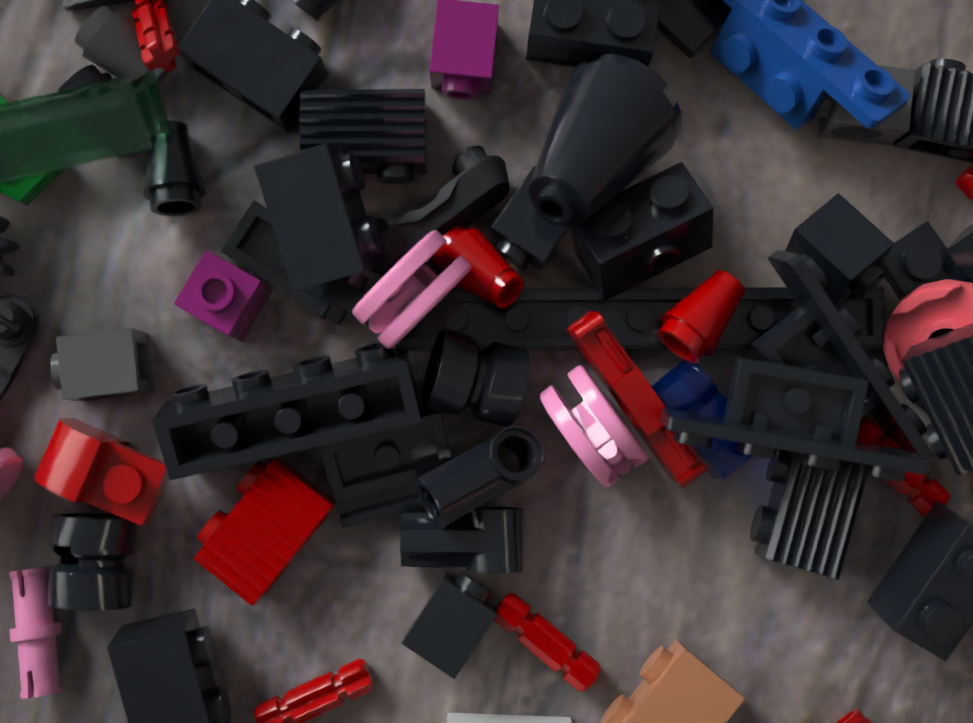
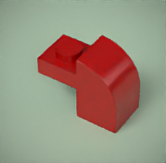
(101, 471)

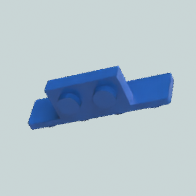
(799, 59)

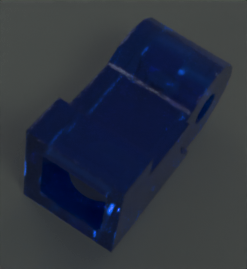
(692, 390)

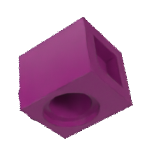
(464, 48)
(223, 296)

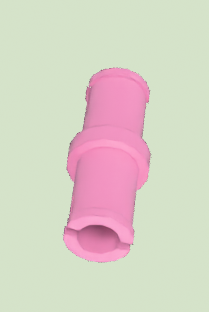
(35, 633)

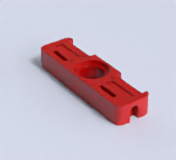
(634, 397)

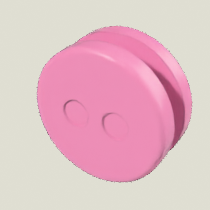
(409, 291)
(595, 429)

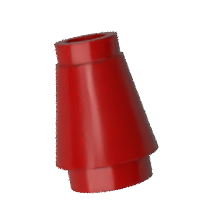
(489, 273)
(700, 318)

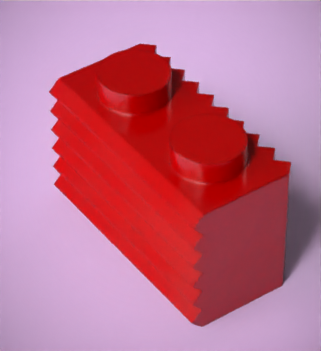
(263, 530)

